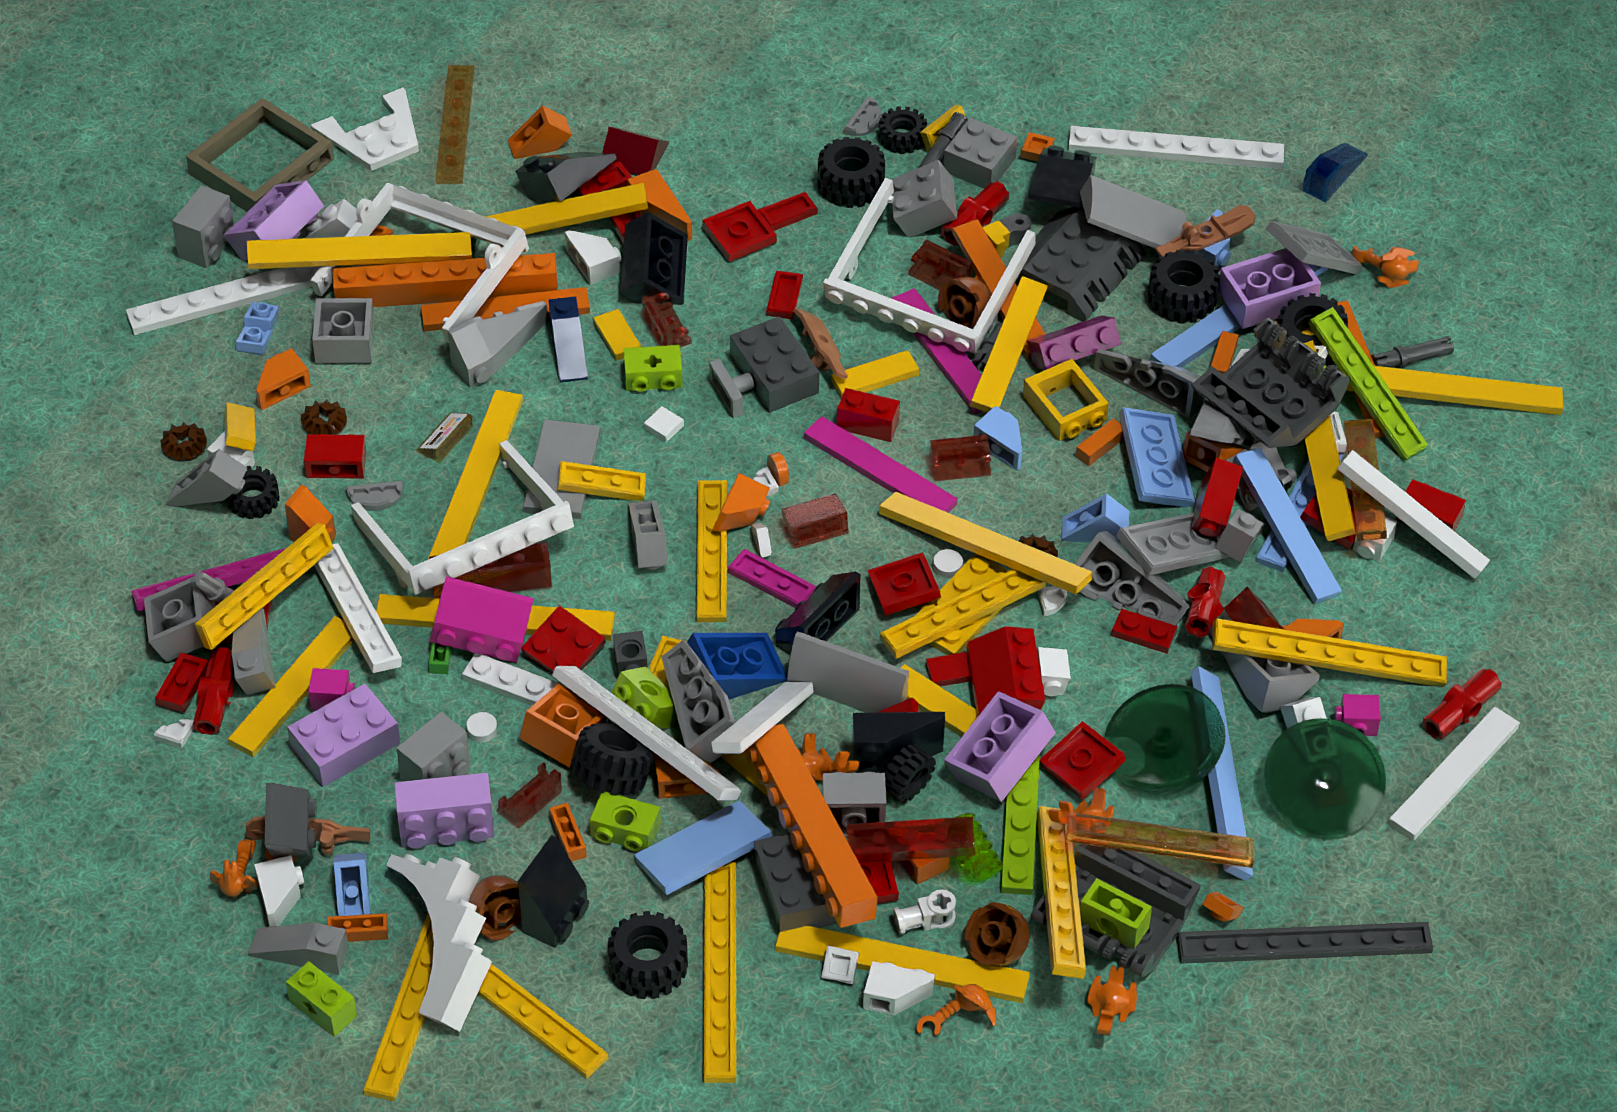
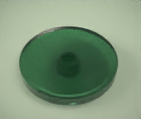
(1168, 738)
(1324, 779)

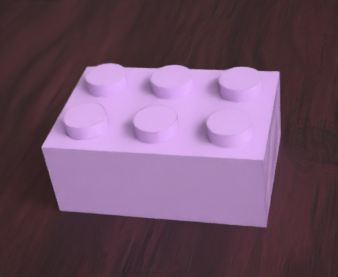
(276, 216)
(1264, 285)
(343, 735)
(999, 746)
(444, 810)

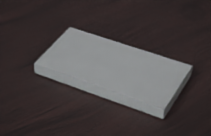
(1314, 247)
(565, 443)
(1169, 544)

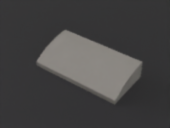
(1130, 213)
(846, 675)

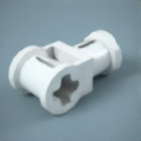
(927, 913)

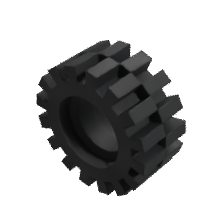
(902, 119)
(258, 504)
(908, 773)

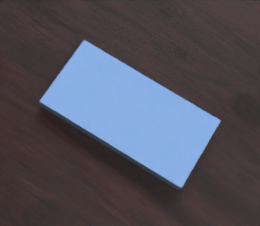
(1156, 457)
(702, 847)

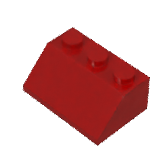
(1005, 663)

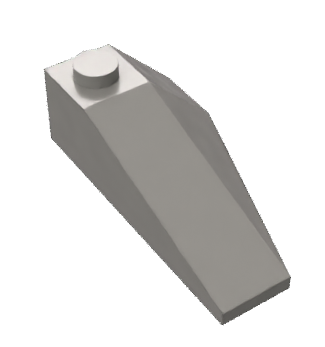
(485, 345)
(1155, 380)
(1218, 426)
(1126, 584)
(1270, 681)
(698, 701)

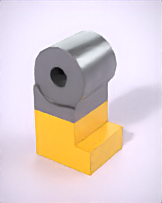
(1007, 232)

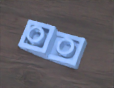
(258, 328)

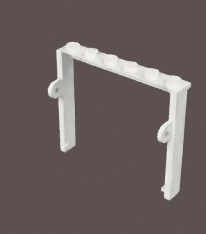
(497, 260)
(909, 317)
(552, 520)

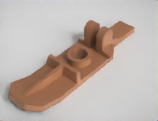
(1218, 229)
(826, 351)
(326, 832)

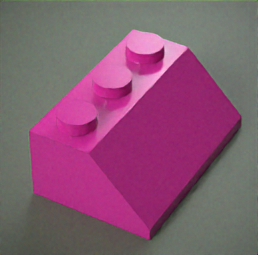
(481, 619)

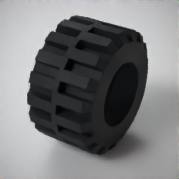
(850, 171)
(1182, 301)
(1299, 312)
(611, 760)
(647, 975)

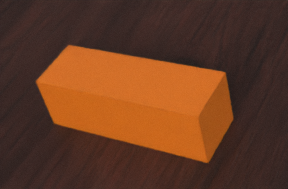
(1225, 351)
(1100, 442)
(568, 831)
(362, 927)

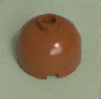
(965, 299)
(499, 903)
(997, 934)

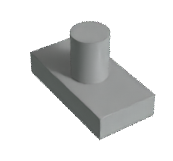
(730, 388)

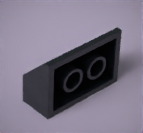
(653, 259)
(823, 612)

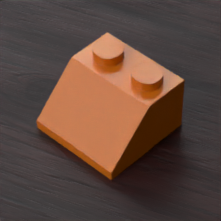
(556, 722)

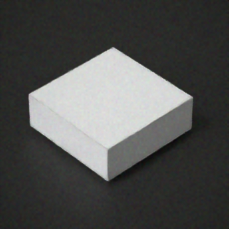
(663, 424)
(840, 964)

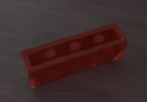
(515, 572)
(912, 839)

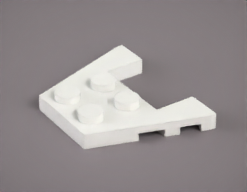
(380, 140)

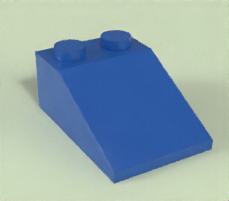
(739, 661)

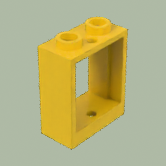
(1054, 380)

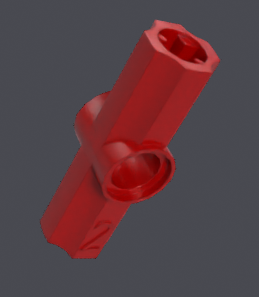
(979, 208)
(1205, 602)
(214, 692)
(1462, 703)

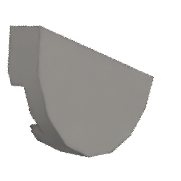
(865, 119)
(376, 496)

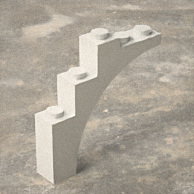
(457, 962)

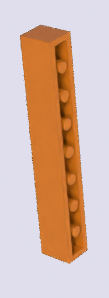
(441, 280)
(812, 828)

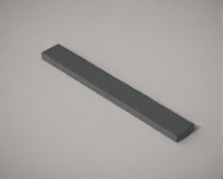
(1304, 942)

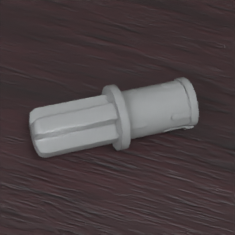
(212, 587)

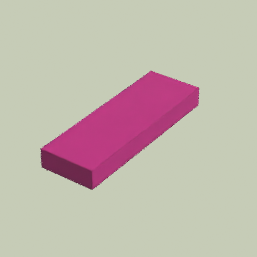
(770, 578)

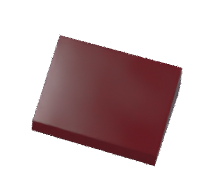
(634, 150)

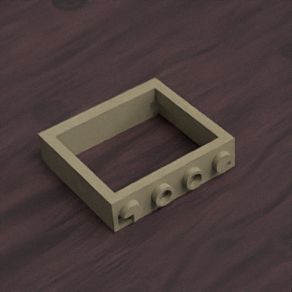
(300, 169)

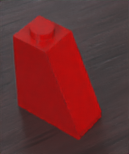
(1216, 497)

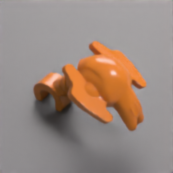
(1392, 264)
(821, 762)
(1096, 808)
(232, 879)
(969, 998)
(1111, 999)

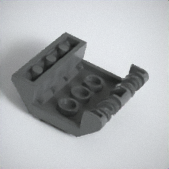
(1080, 260)
(1276, 388)
(1143, 879)

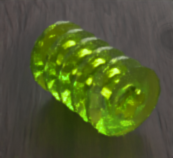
(985, 862)

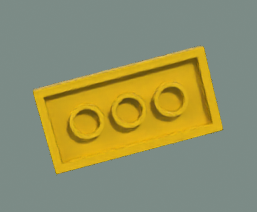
(971, 574)

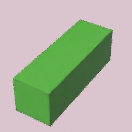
(439, 659)

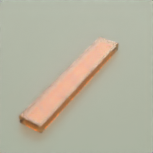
(455, 124)
(1367, 511)
(1160, 840)

